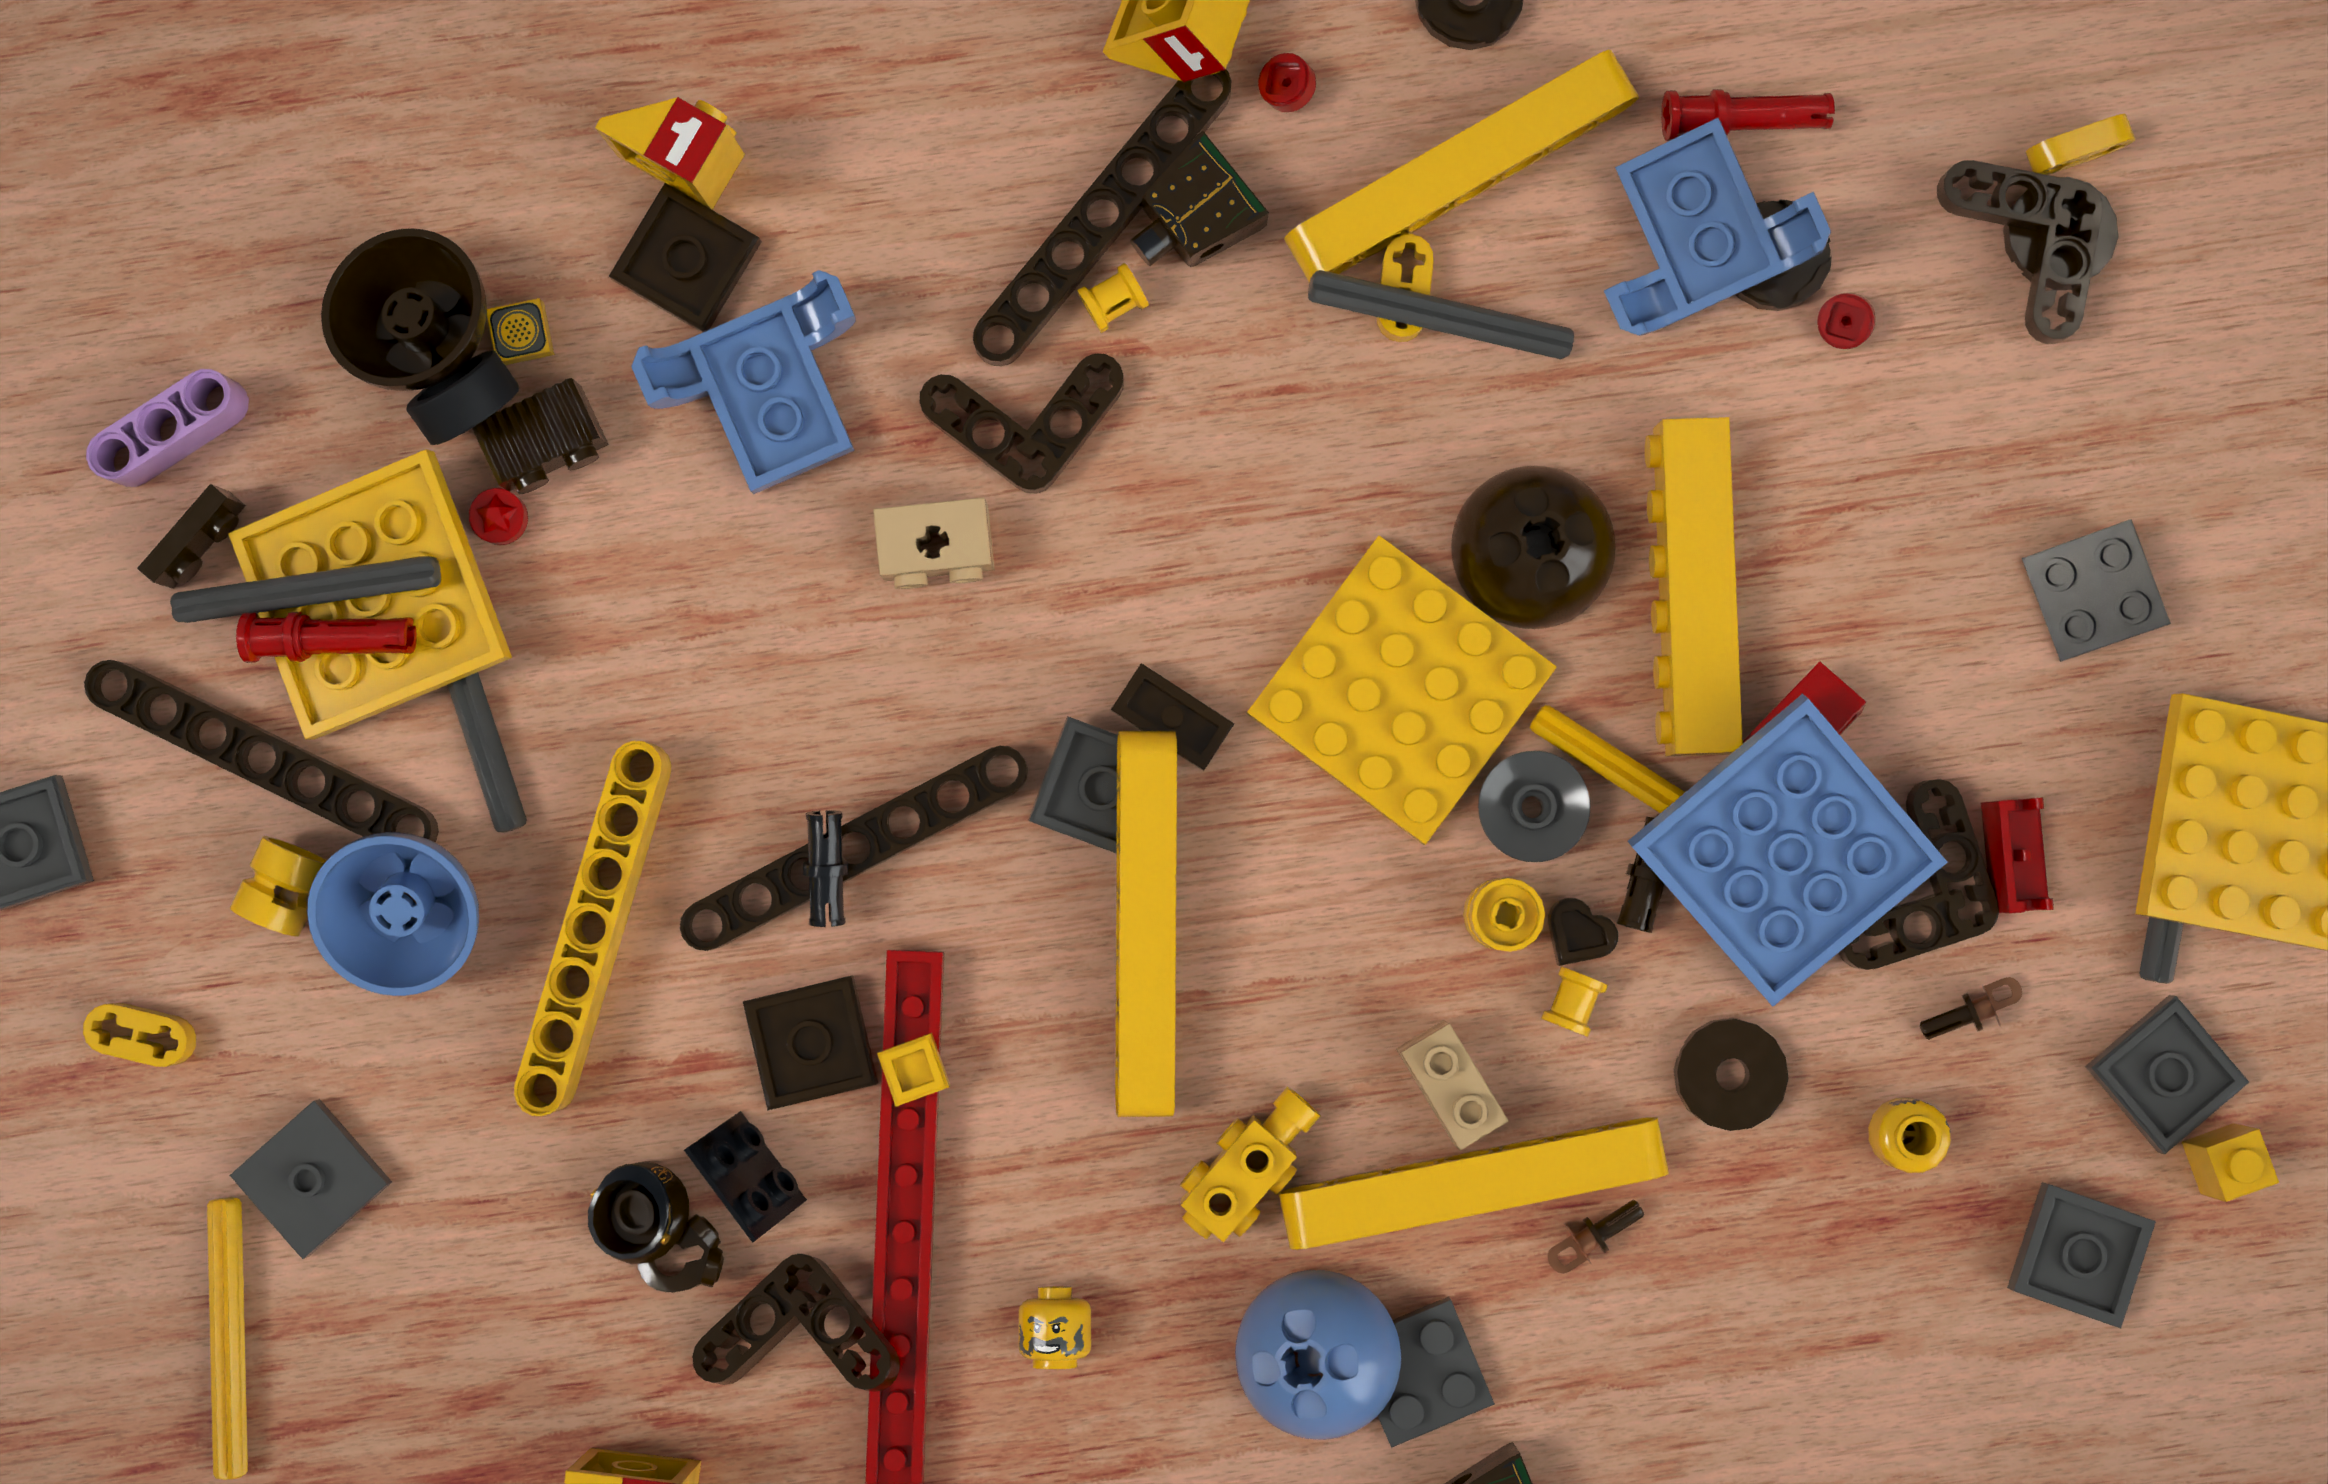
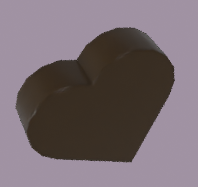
(1578, 933)

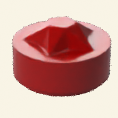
(1287, 82)
(1846, 320)
(498, 516)

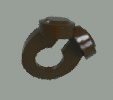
(701, 1271)

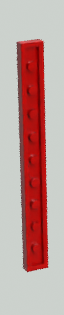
(905, 1228)

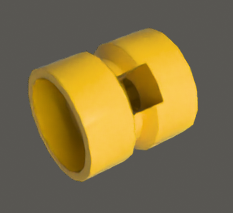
(280, 865)
(1504, 914)

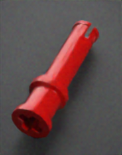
(1686, 113)
(301, 636)

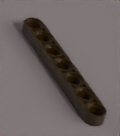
(1093, 239)
(239, 740)
(883, 844)

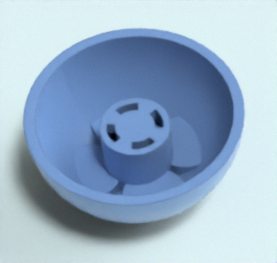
(376, 931)
(1336, 1332)

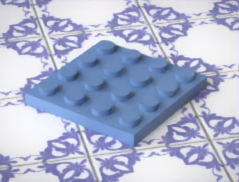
(1787, 850)

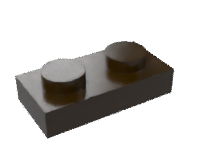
(180, 551)
(1159, 705)

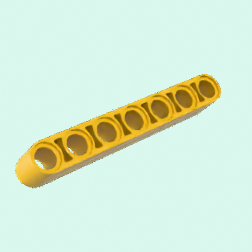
(1463, 166)
(1146, 923)
(573, 947)
(1473, 1183)

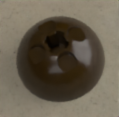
(381, 303)
(1518, 573)

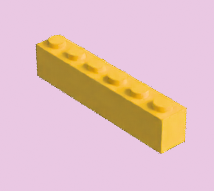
(1695, 587)

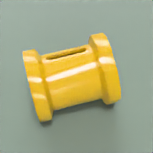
(1113, 297)
(1574, 1001)

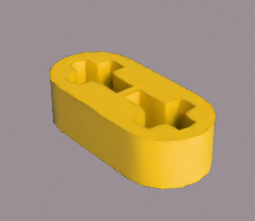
(2080, 145)
(1420, 280)
(138, 1047)

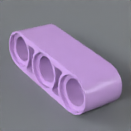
(142, 427)

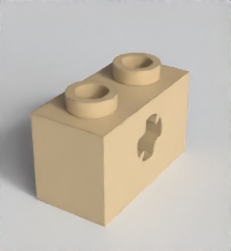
(905, 528)
(1452, 1085)

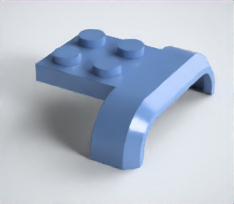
(1705, 231)
(762, 381)

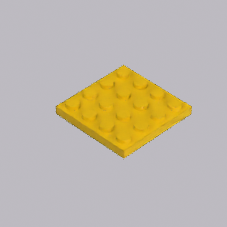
(373, 520)
(1401, 690)
(2240, 823)

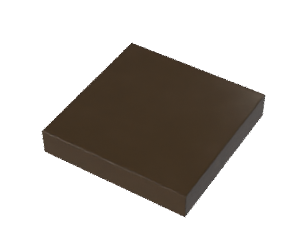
(685, 258)
(810, 1042)

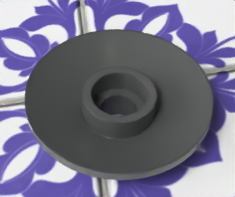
(1562, 800)

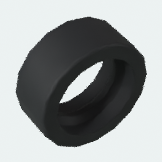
(463, 399)

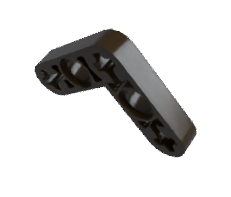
(2045, 217)
(1039, 437)
(1943, 904)
(790, 1310)

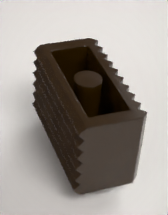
(541, 436)

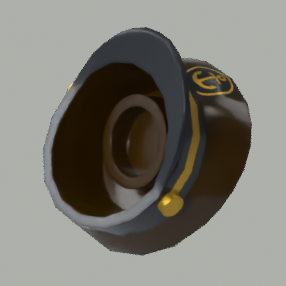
(638, 1212)

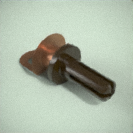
(1972, 1011)
(1594, 1236)

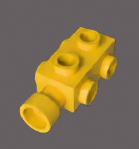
(1234, 1177)

